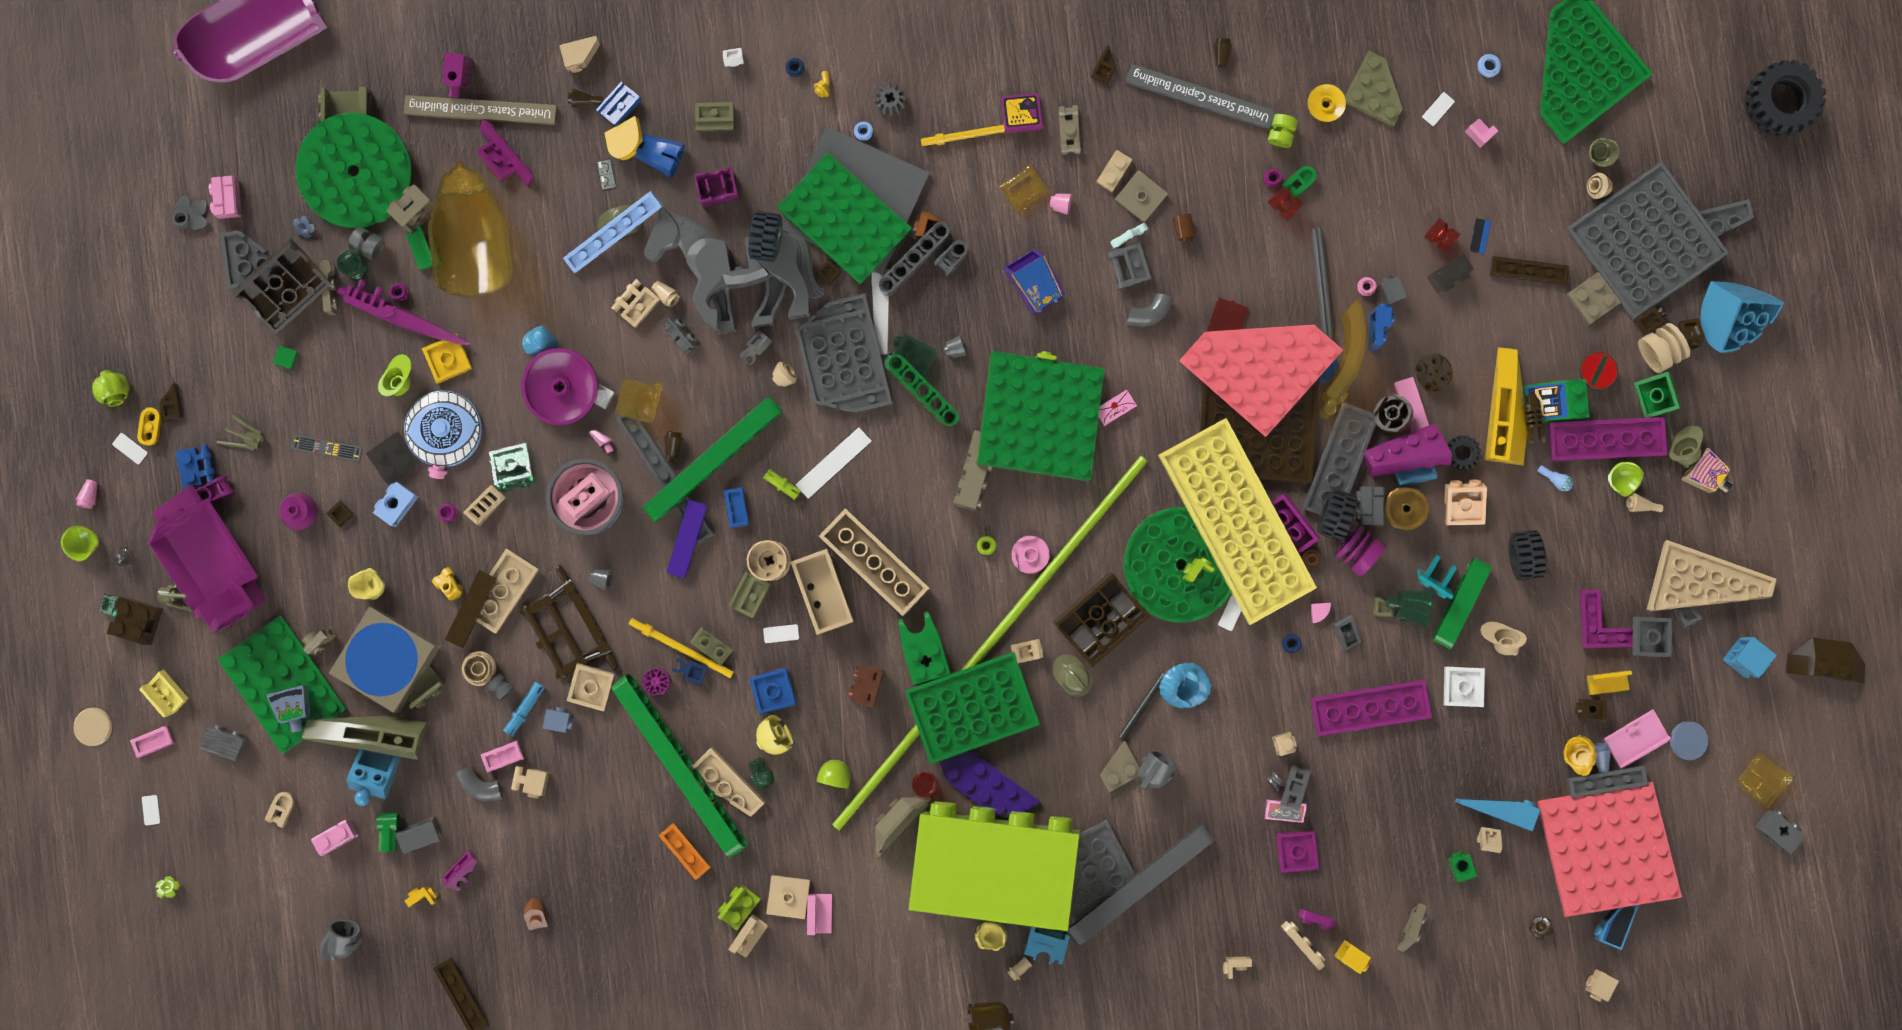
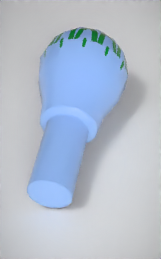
(1561, 481)

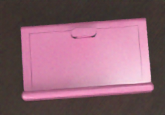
(1639, 740)

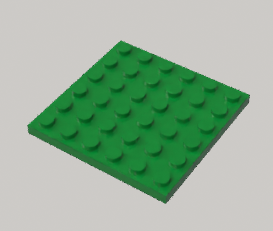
(1040, 416)

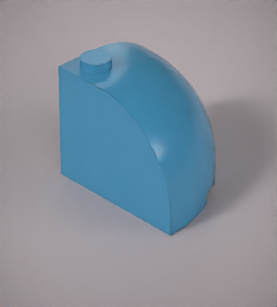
(1736, 314)

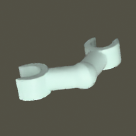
(1129, 234)

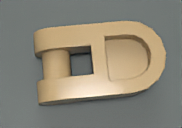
(283, 802)

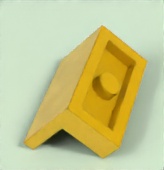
(1608, 682)

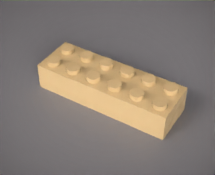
(874, 562)

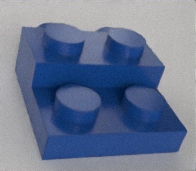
(1379, 321)

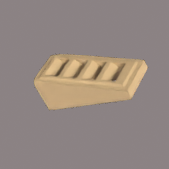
(484, 515)

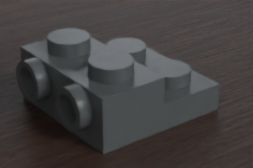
(1652, 637)

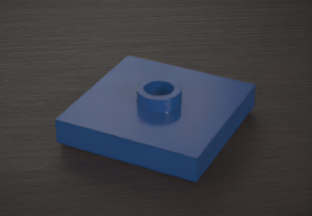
(772, 691)

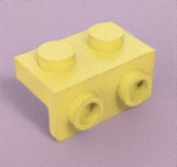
(164, 694)

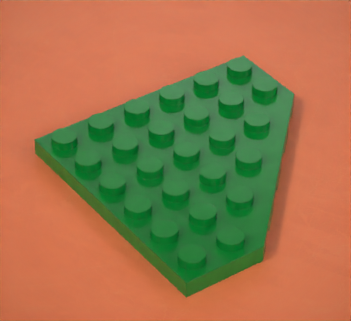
(1584, 68)

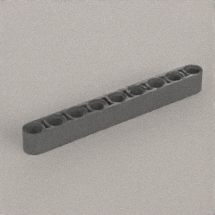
(1140, 884)

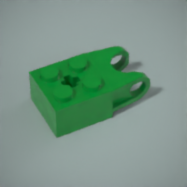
(923, 644)

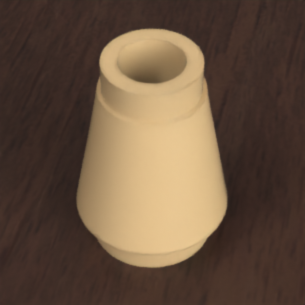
(666, 294)

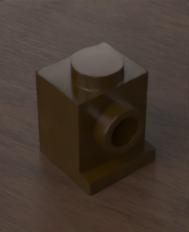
(1599, 709)

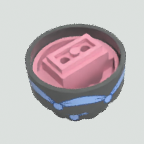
(596, 510)

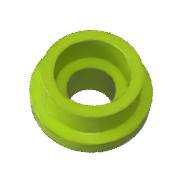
(990, 540)

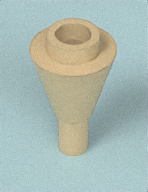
(1637, 503)

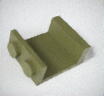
(344, 102)
(428, 685)

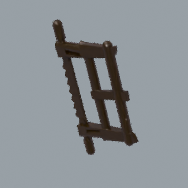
(548, 601)

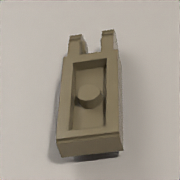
(330, 302)

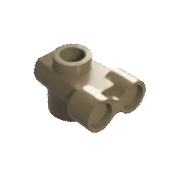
(316, 641)

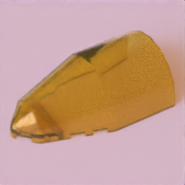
(468, 236)

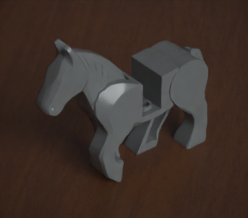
(712, 265)

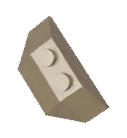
(897, 819)

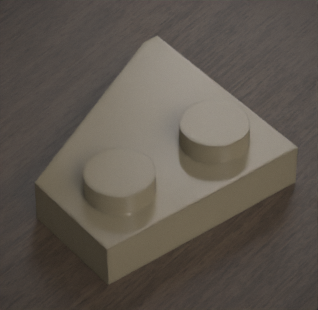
(1120, 768)
(1413, 927)

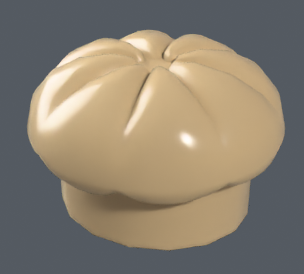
(479, 668)

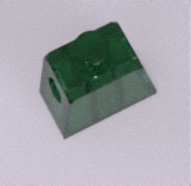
(1412, 606)

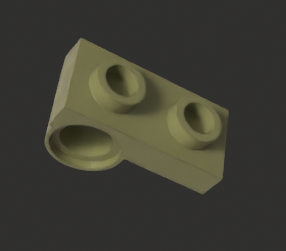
(711, 646)

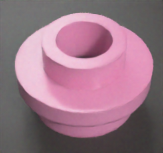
(1372, 284)
(437, 472)

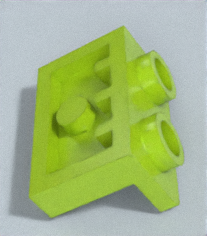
(739, 906)

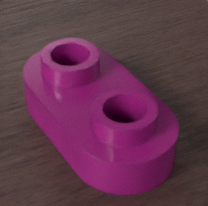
(1309, 917)

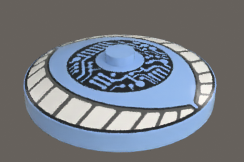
(443, 428)

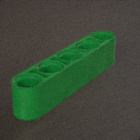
(930, 394)
(1461, 603)

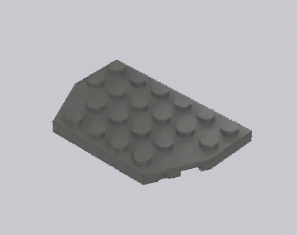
(844, 357)

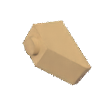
(579, 53)

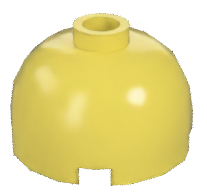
(773, 736)

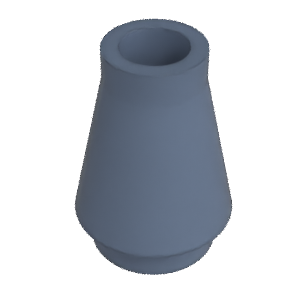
(1603, 757)

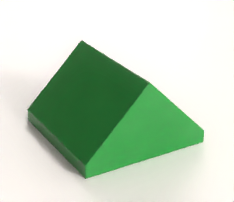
(1657, 395)

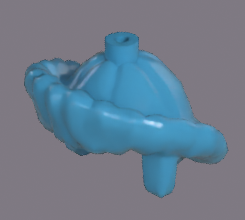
(1185, 686)

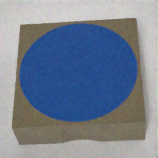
(384, 660)

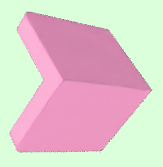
(1480, 132)

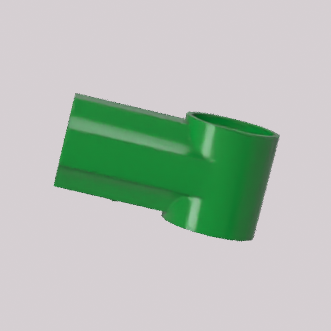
(388, 825)

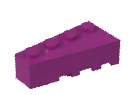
(1411, 451)

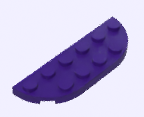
(986, 784)

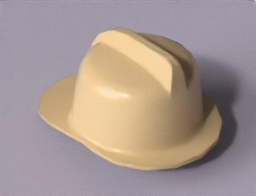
(1505, 639)

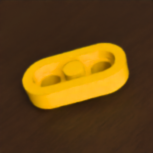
(147, 426)

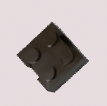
(135, 621)

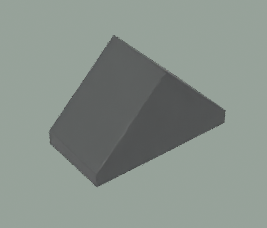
(1346, 632)

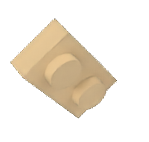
(1114, 171)

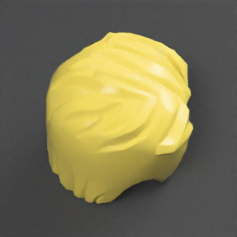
(366, 585)
(991, 935)

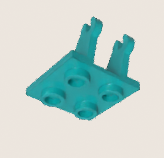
(1441, 588)

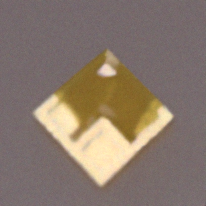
(1764, 780)

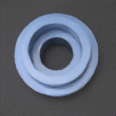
(863, 125)

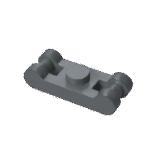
(1295, 789)

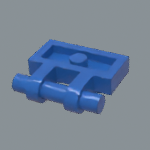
(190, 468)

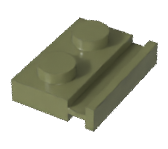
(714, 116)
(749, 595)

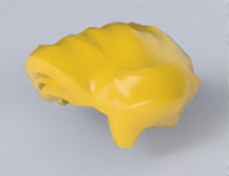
(1580, 754)

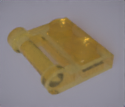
(1026, 194)

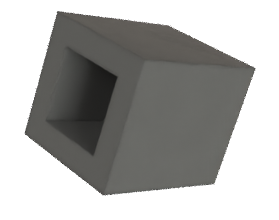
(1391, 290)

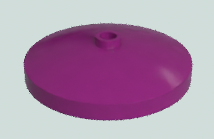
(542, 390)

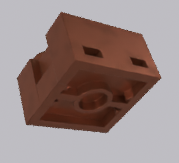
(866, 685)

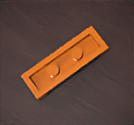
(684, 851)

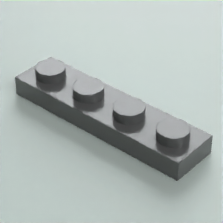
(1607, 781)

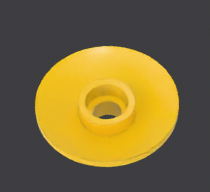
(1331, 95)

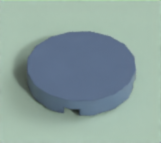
(1689, 740)

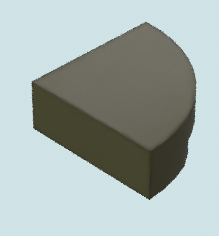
(1380, 608)

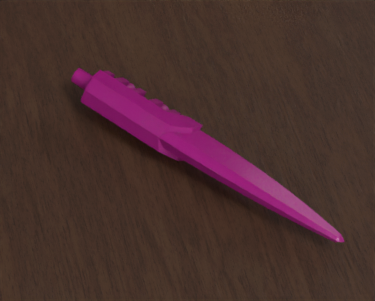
(380, 308)

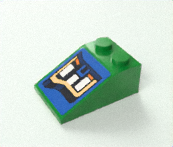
(1561, 399)

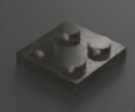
(392, 458)

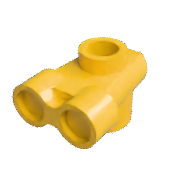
(447, 584)

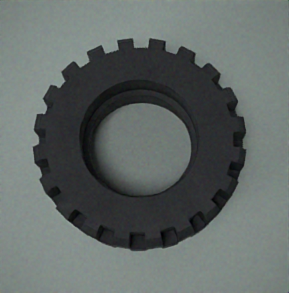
(1801, 81)

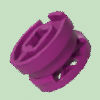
(656, 681)

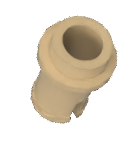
(1019, 969)

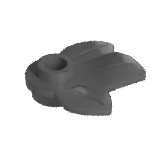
(192, 211)

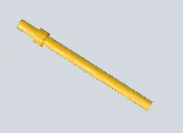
(939, 139)
(648, 630)

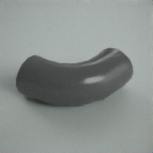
(1152, 314)
(477, 788)

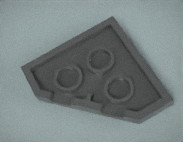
(240, 257)

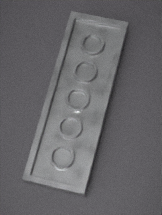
(1341, 455)

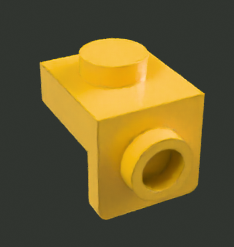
(416, 895)

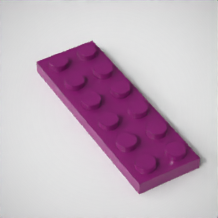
(1607, 439)
(1370, 707)

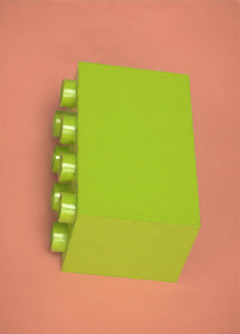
(995, 866)

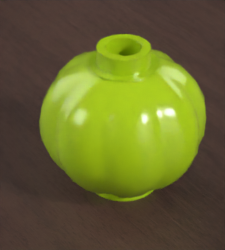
(110, 387)

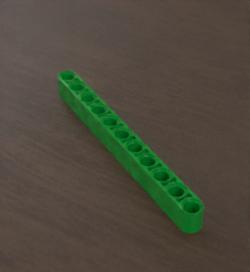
(679, 765)

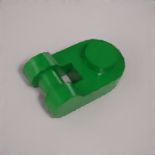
(1304, 176)

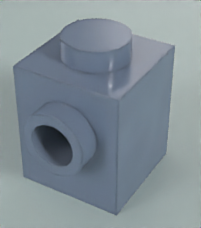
(558, 720)

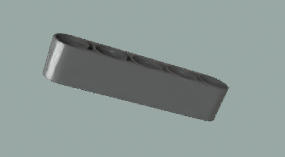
(918, 250)

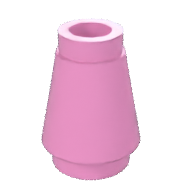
(87, 495)

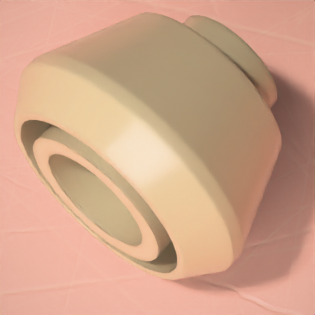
(1599, 186)
(784, 374)

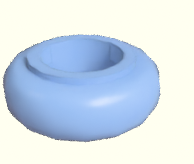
(1489, 73)

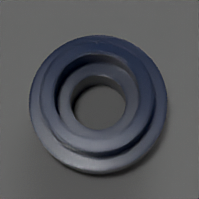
(792, 62)
(1297, 641)

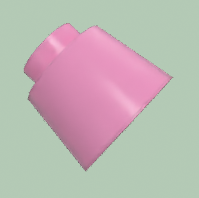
(1061, 203)

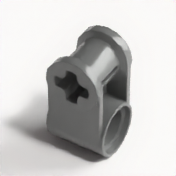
(951, 258)

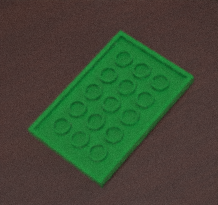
(844, 218)
(273, 663)
(971, 707)

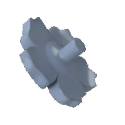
(303, 227)

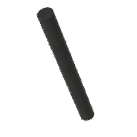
(1141, 708)

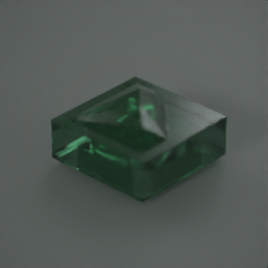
(108, 605)

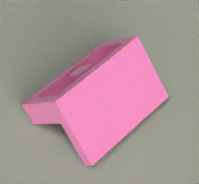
(819, 914)

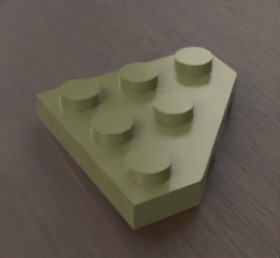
(1374, 90)

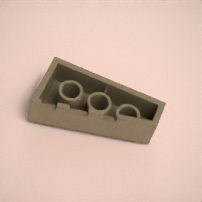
(972, 479)

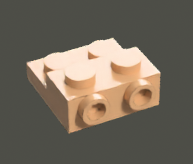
(1465, 503)

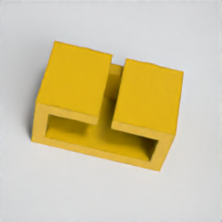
(1353, 957)

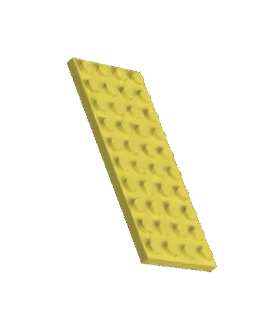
(1237, 521)

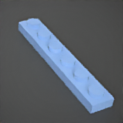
(613, 231)

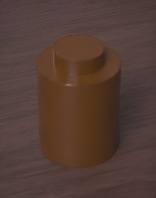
(1184, 228)

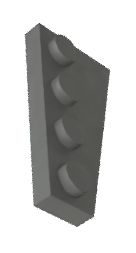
(1728, 216)

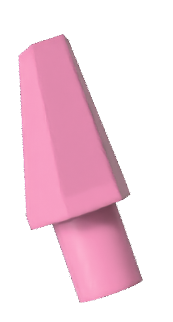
(602, 440)

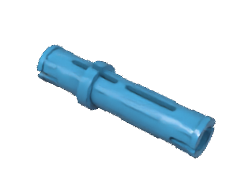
(524, 708)

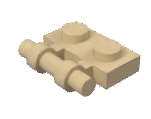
(639, 307)

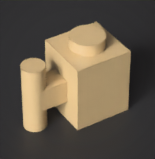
(534, 782)

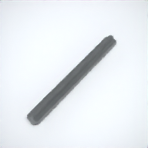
(1322, 282)

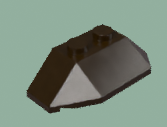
(1826, 660)

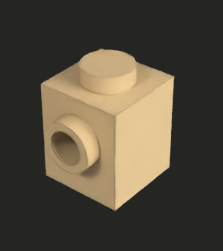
(1601, 986)

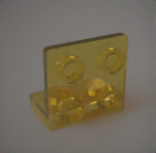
(638, 400)

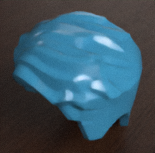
(538, 340)

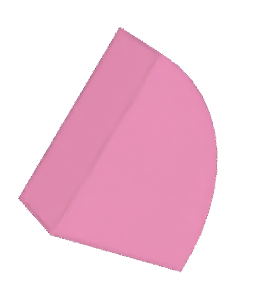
(1319, 611)

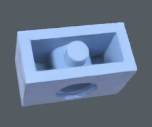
(405, 498)

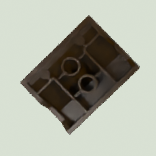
(282, 286)
(1101, 619)

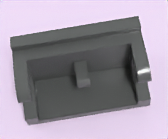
(418, 835)

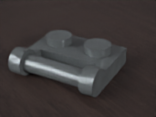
(1135, 264)

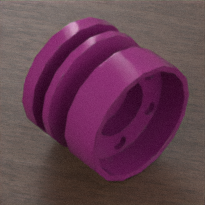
(1360, 551)

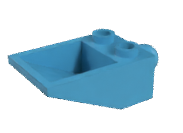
(368, 768)

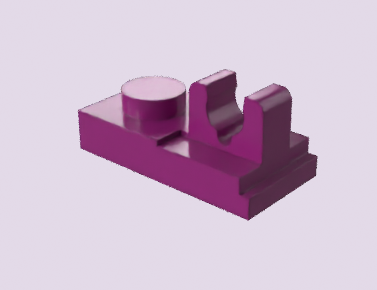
(459, 870)

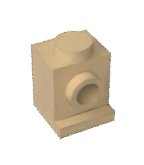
(1284, 744)

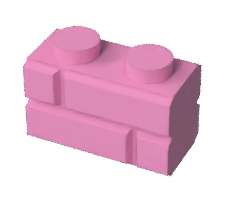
(225, 197)
(335, 837)

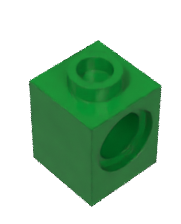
(1469, 870)

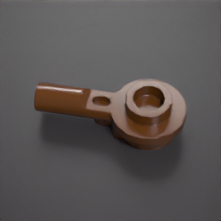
(1311, 558)

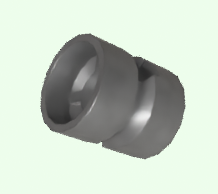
(364, 242)

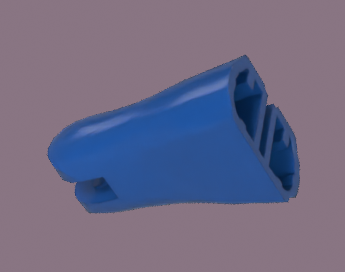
(661, 154)

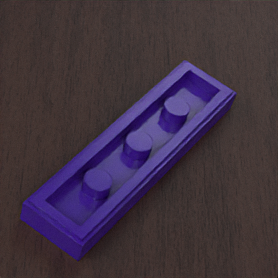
(687, 538)

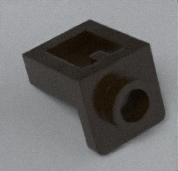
(1652, 319)
(1692, 332)

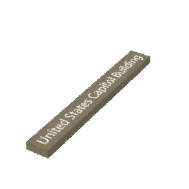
(480, 110)

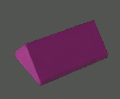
(1295, 524)

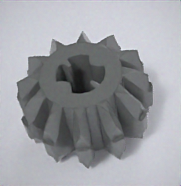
(887, 93)

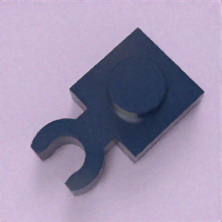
(693, 671)

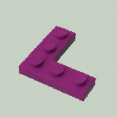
(1591, 624)

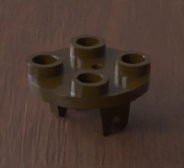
(1430, 364)

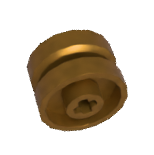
(1416, 512)

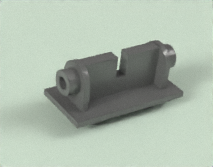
(677, 327)

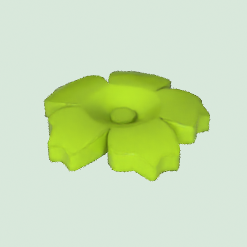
(166, 887)

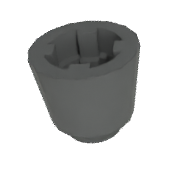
(955, 348)
(601, 578)

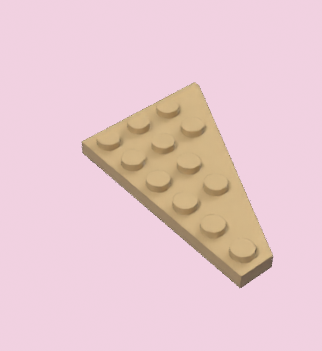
(1699, 579)

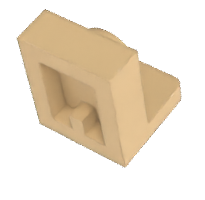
(1490, 839)
(1239, 963)

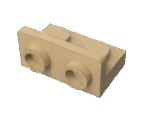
(748, 936)

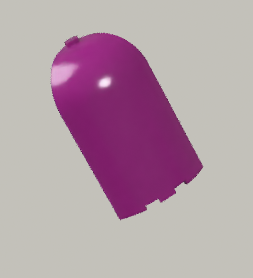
(243, 35)

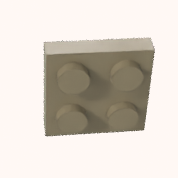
(1593, 298)

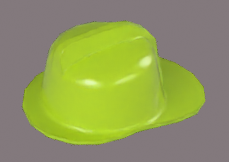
(396, 377)

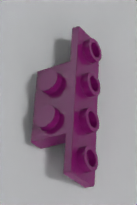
(500, 157)

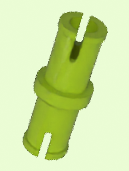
(781, 484)

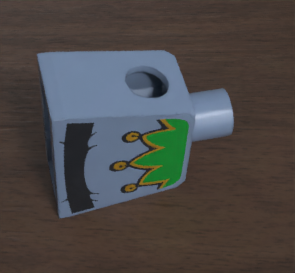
(291, 706)

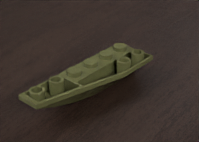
(373, 733)

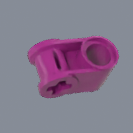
(218, 490)

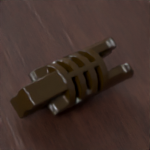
(1533, 418)

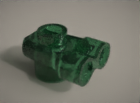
(760, 776)

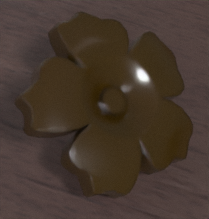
(1541, 927)

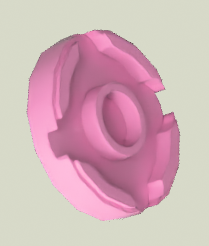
(1030, 554)

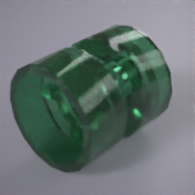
(352, 265)

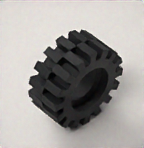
(1473, 449)

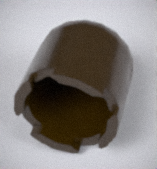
(990, 1016)

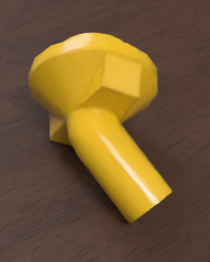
(822, 86)

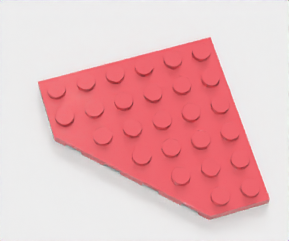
(1261, 368)

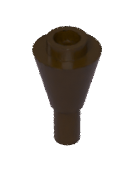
(579, 98)

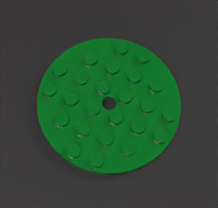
(325, 165)
(1153, 573)

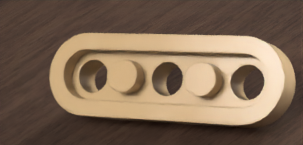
(1304, 944)

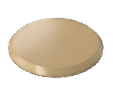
(92, 726)

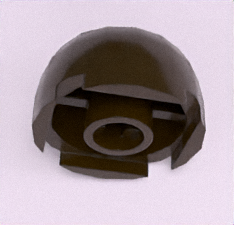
(1394, 414)

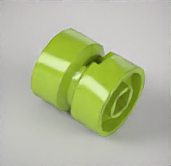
(1283, 128)

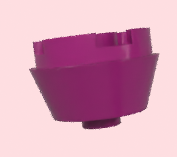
(298, 511)

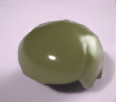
(1603, 152)

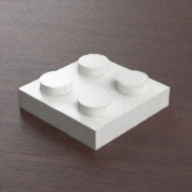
(1464, 686)

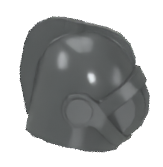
(1155, 772)
(340, 941)

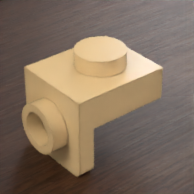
(1028, 651)

